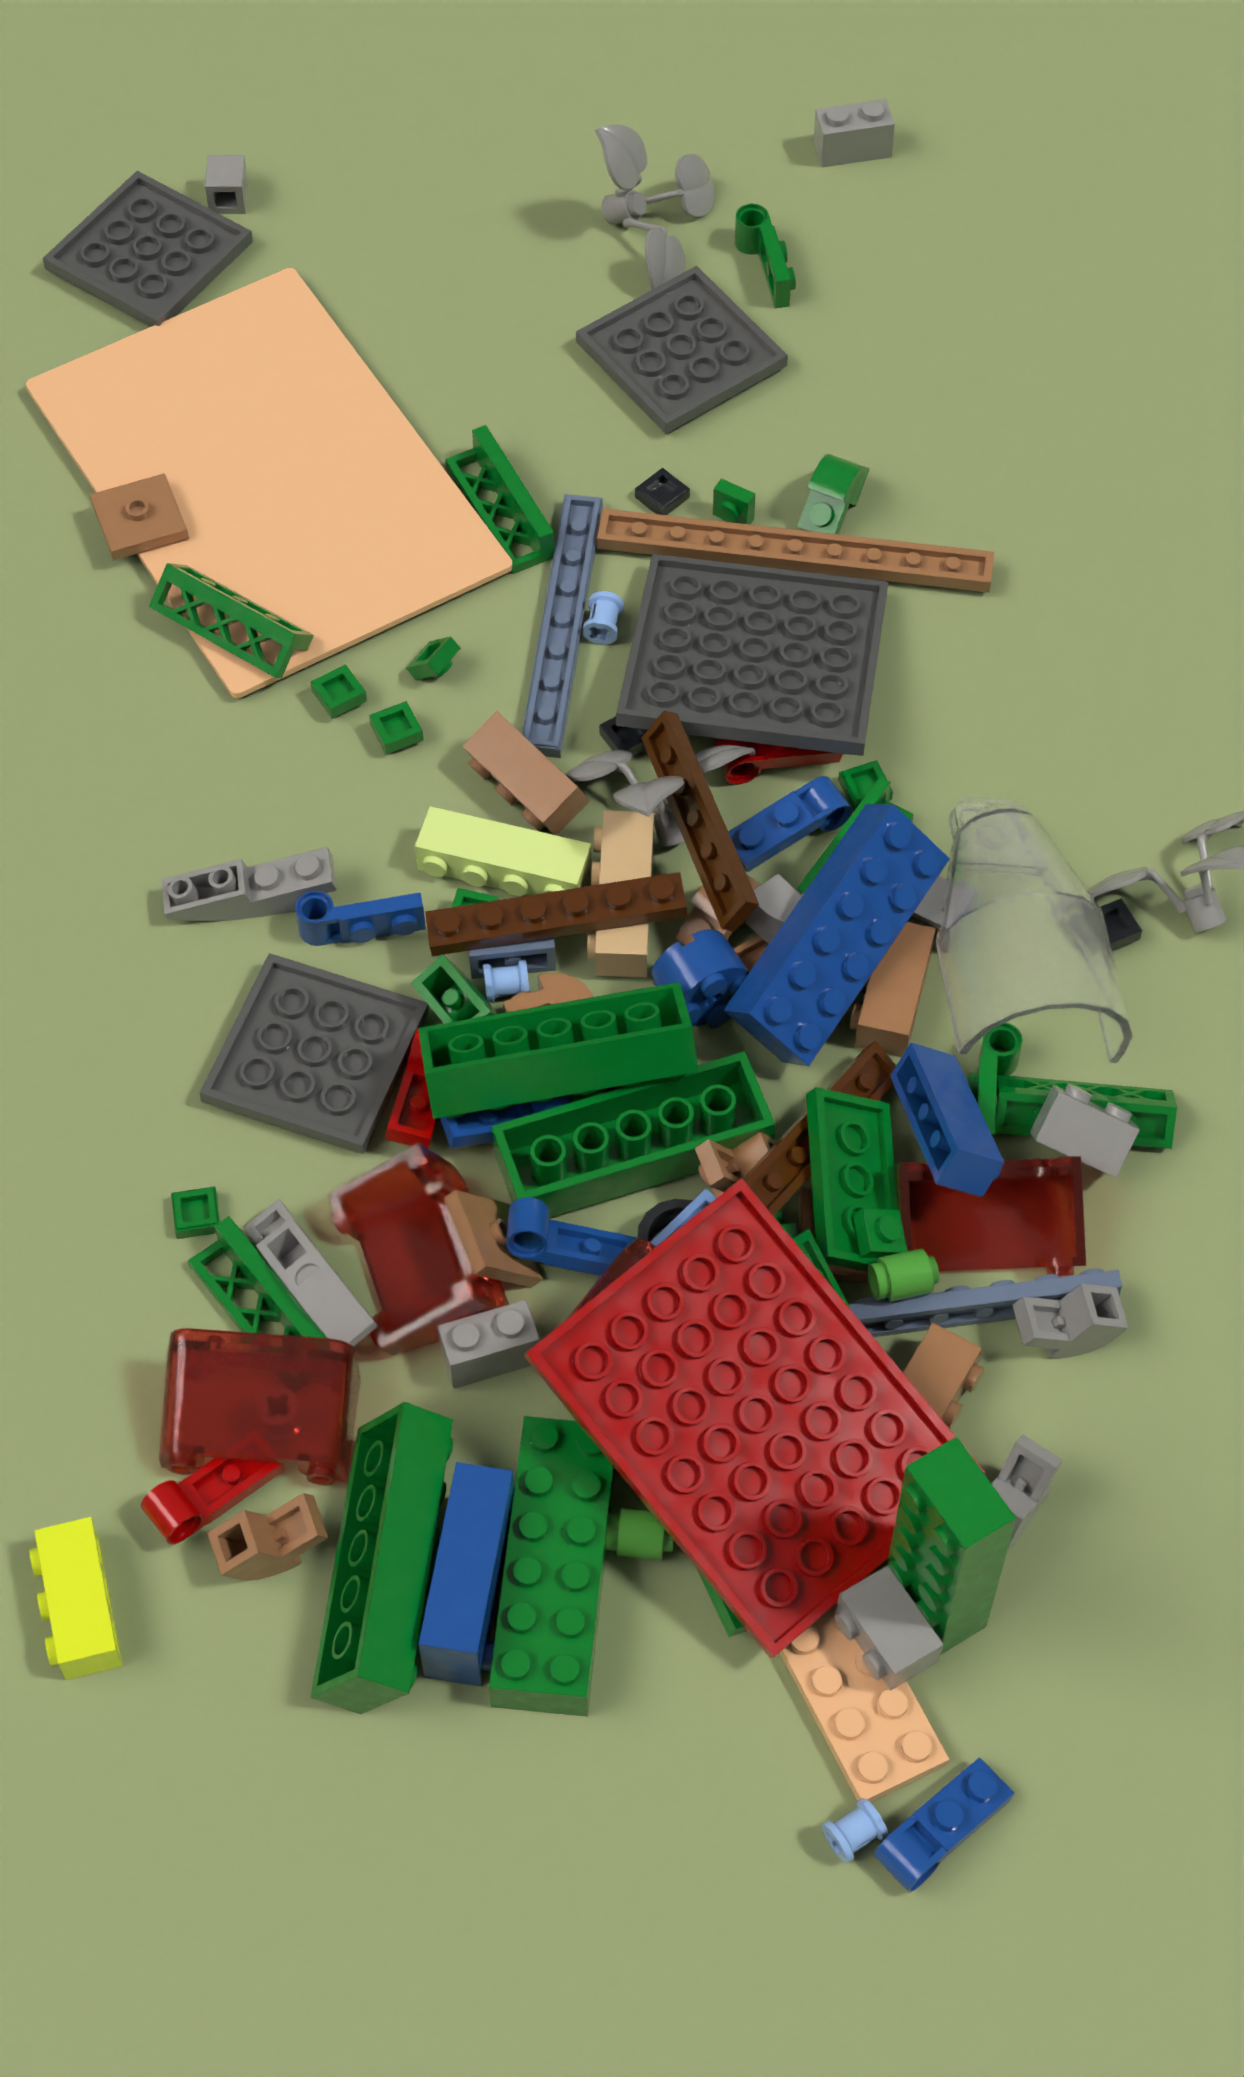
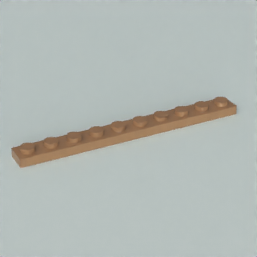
(796, 550)

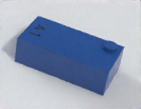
(467, 1576)

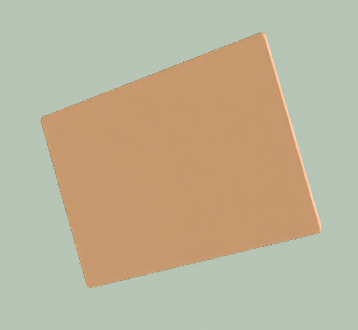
(283, 467)

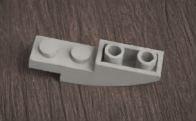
(246, 892)
(309, 1275)

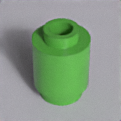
(903, 1275)
(637, 1535)

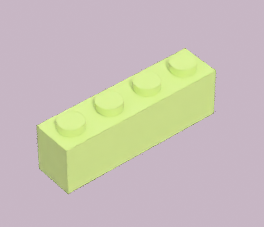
(500, 854)

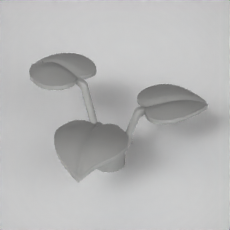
(624, 160)
(651, 796)
(1201, 900)

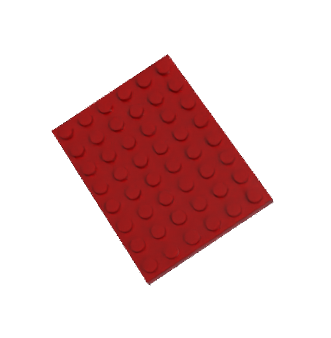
(746, 1413)

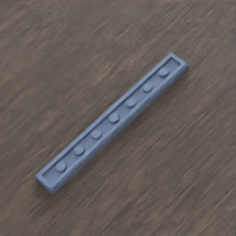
(562, 624)

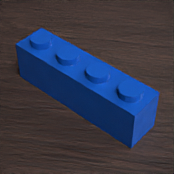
(946, 1120)

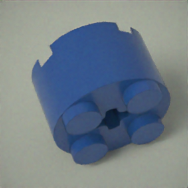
(707, 975)

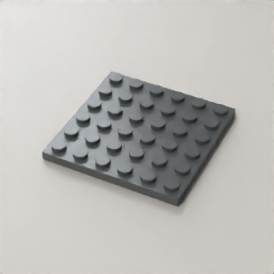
(755, 654)

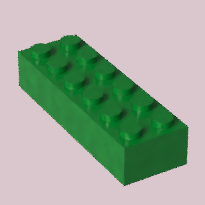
(557, 1050)
(629, 1136)
(950, 1541)
(383, 1559)
(552, 1571)

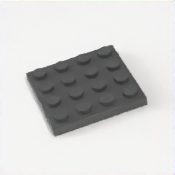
(148, 250)
(681, 349)
(315, 1053)

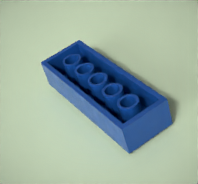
(837, 934)

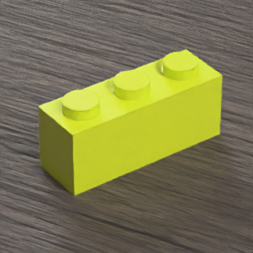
(75, 1599)

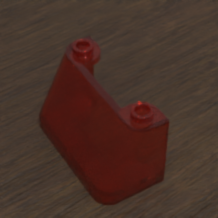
(1022, 1220)
(413, 1248)
(259, 1401)

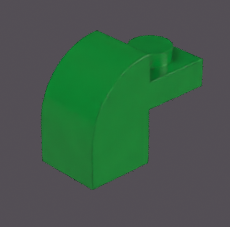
(832, 489)

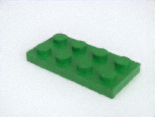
(848, 1169)

